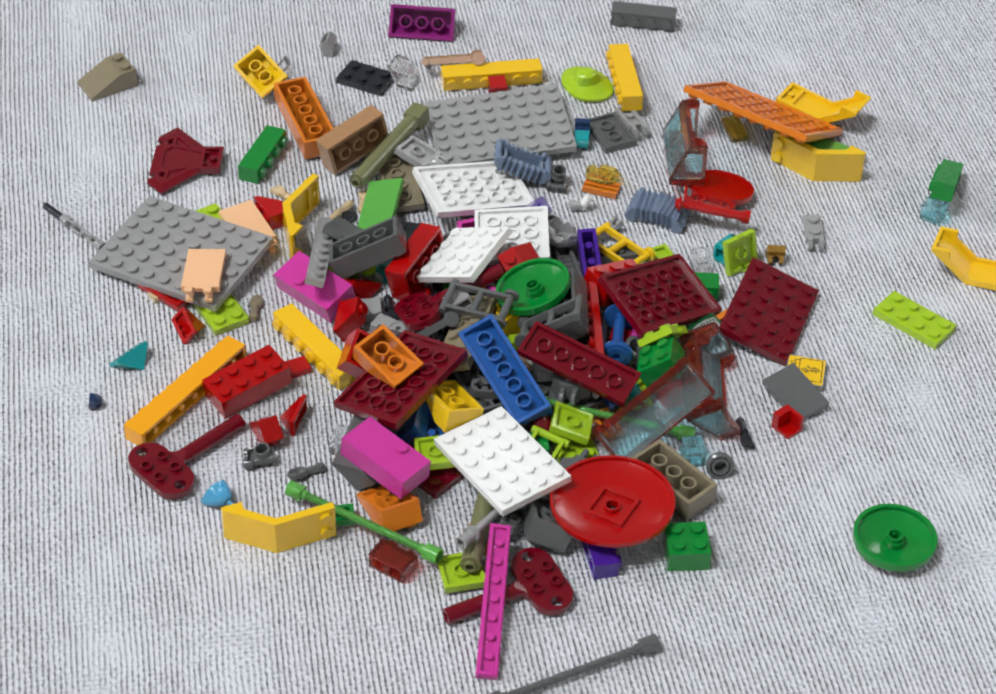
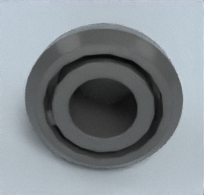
(719, 465)

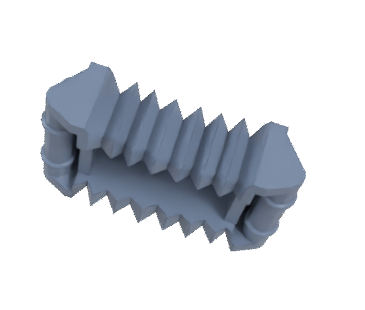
(522, 162)
(657, 209)

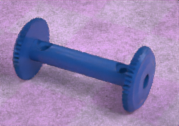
(617, 348)

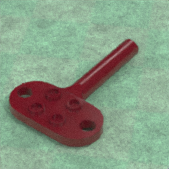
(421, 309)
(167, 469)
(536, 581)

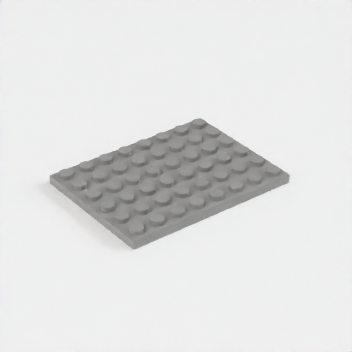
(528, 117)
(155, 246)

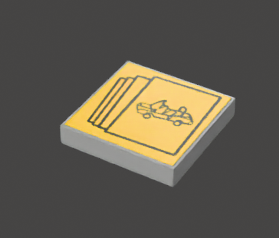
(812, 368)

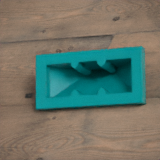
(132, 358)

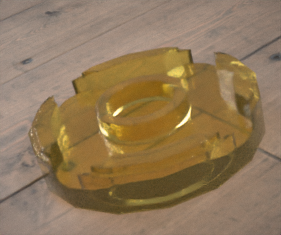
(603, 174)

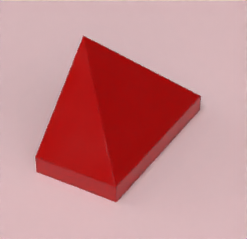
(364, 287)
(187, 324)
(294, 415)

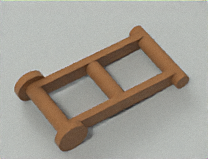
(476, 57)

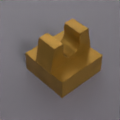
(775, 251)

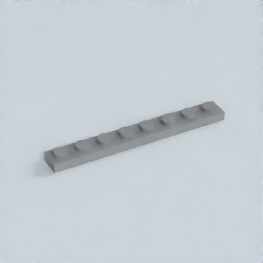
(319, 255)

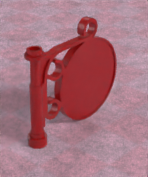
(721, 189)

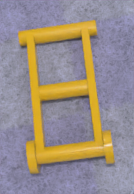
(644, 254)

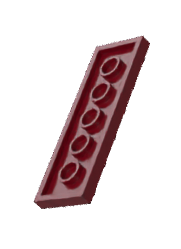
(579, 363)

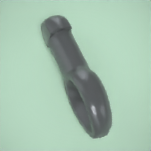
(301, 472)

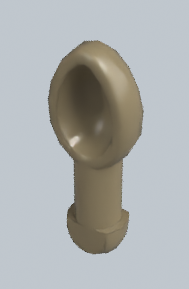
(255, 303)

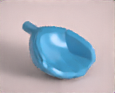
(217, 495)

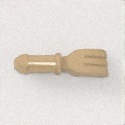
(280, 192)
(362, 193)
(338, 212)

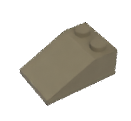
(109, 77)

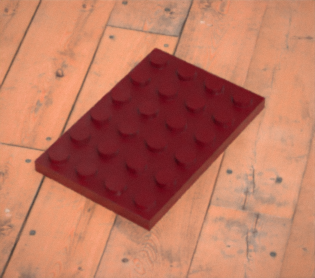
(659, 294)
(768, 311)
(393, 406)

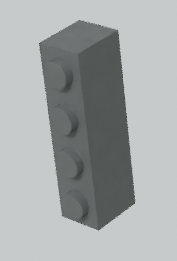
(643, 16)

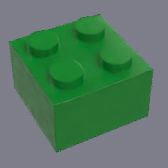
(658, 359)
(686, 546)

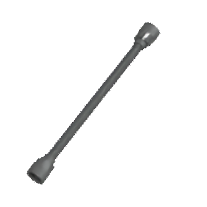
(645, 645)

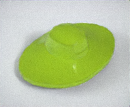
(587, 84)

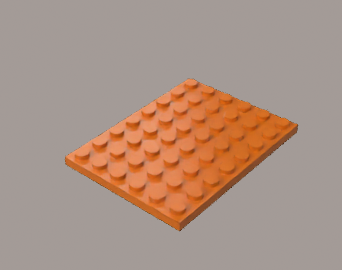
(763, 111)

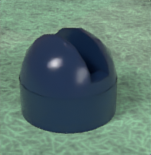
(95, 401)

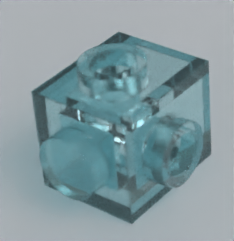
(934, 211)
(693, 450)

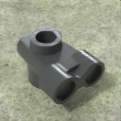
(557, 180)
(259, 455)
(516, 522)

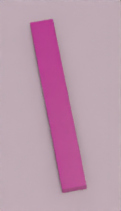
(493, 602)

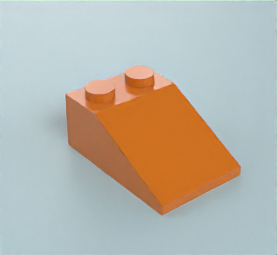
(386, 357)
(389, 509)

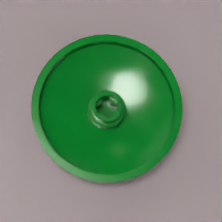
(539, 283)
(894, 537)

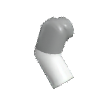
(580, 205)

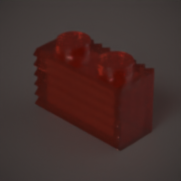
(393, 560)

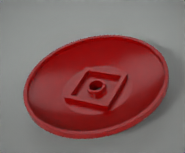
(635, 488)

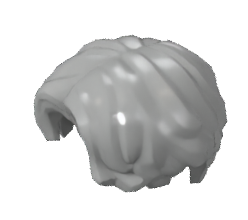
(561, 234)

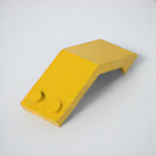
(820, 107)
(818, 163)
(297, 207)
(962, 261)
(281, 532)

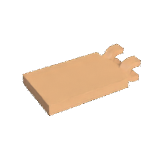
(248, 216)
(203, 273)

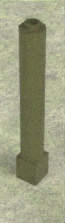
(414, 120)
(474, 553)

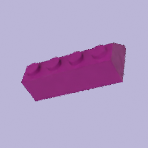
(422, 22)

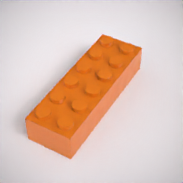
(302, 114)

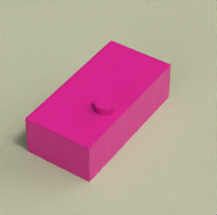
(322, 301)
(385, 457)

